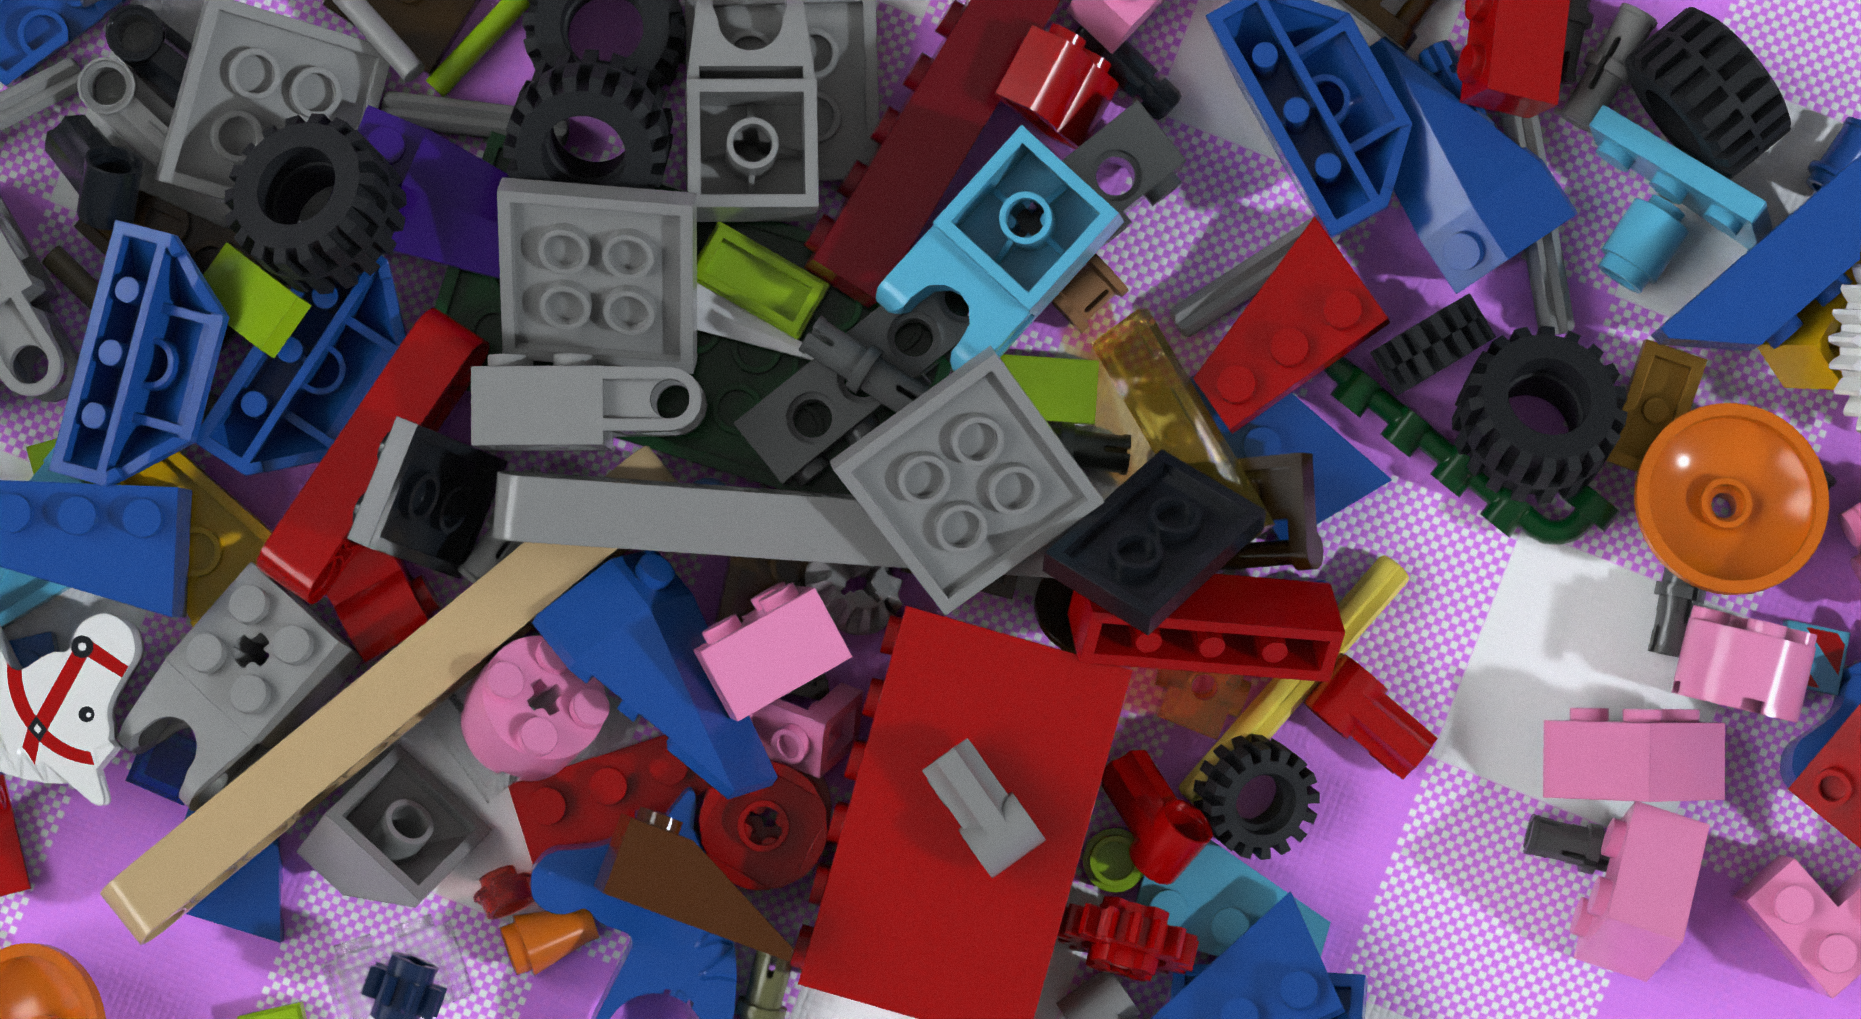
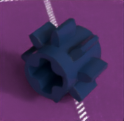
(404, 988)

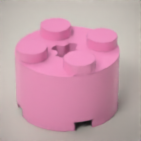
(1745, 663)
(525, 741)

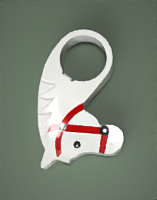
(63, 706)

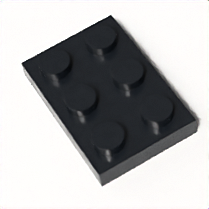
(426, 498)
(1154, 541)

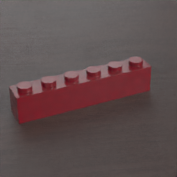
(921, 144)

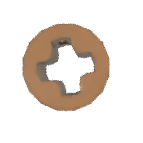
(1088, 292)

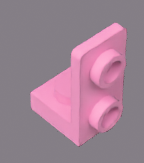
(812, 737)

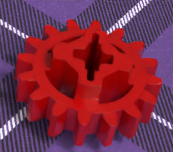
(1127, 938)

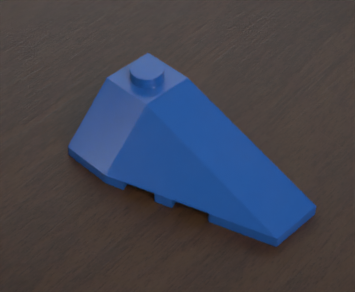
(1464, 180)
(637, 636)

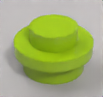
(1108, 860)

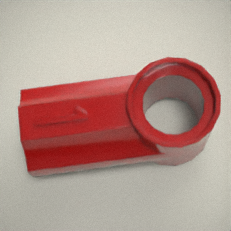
(1360, 709)
(1165, 829)

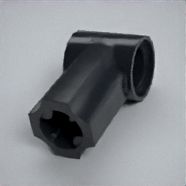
(163, 60)
(100, 173)

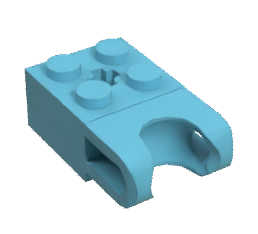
(982, 258)

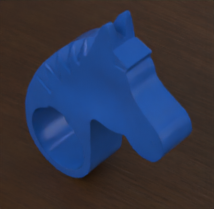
(660, 949)

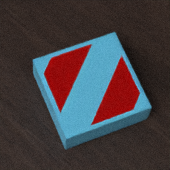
(1828, 659)

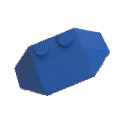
(1317, 103)
(1778, 275)
(141, 360)
(296, 404)

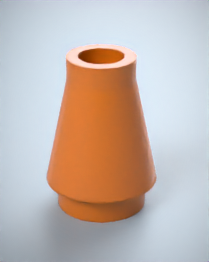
(544, 938)

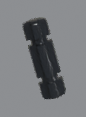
(1136, 76)

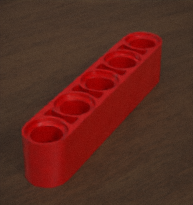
(418, 385)

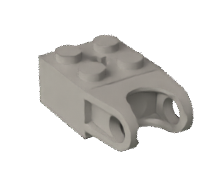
(755, 97)
(28, 321)
(573, 403)
(225, 693)

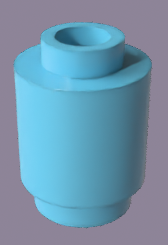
(1643, 243)

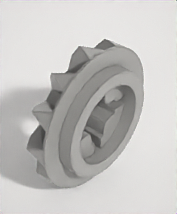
(865, 609)

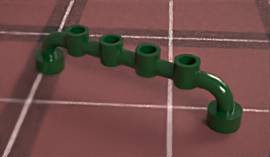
(1409, 431)

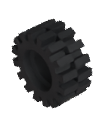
(1432, 344)
(1283, 814)

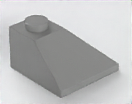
(393, 834)

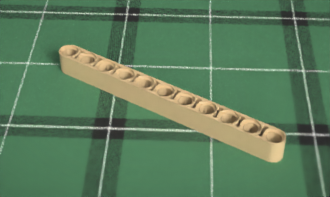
(354, 727)

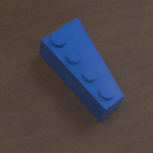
(101, 539)

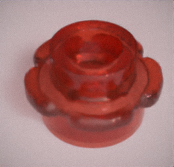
(504, 892)

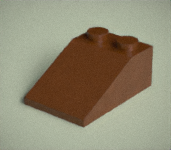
(675, 878)

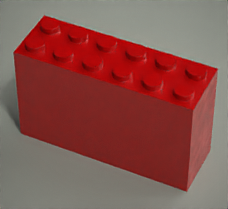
(907, 902)

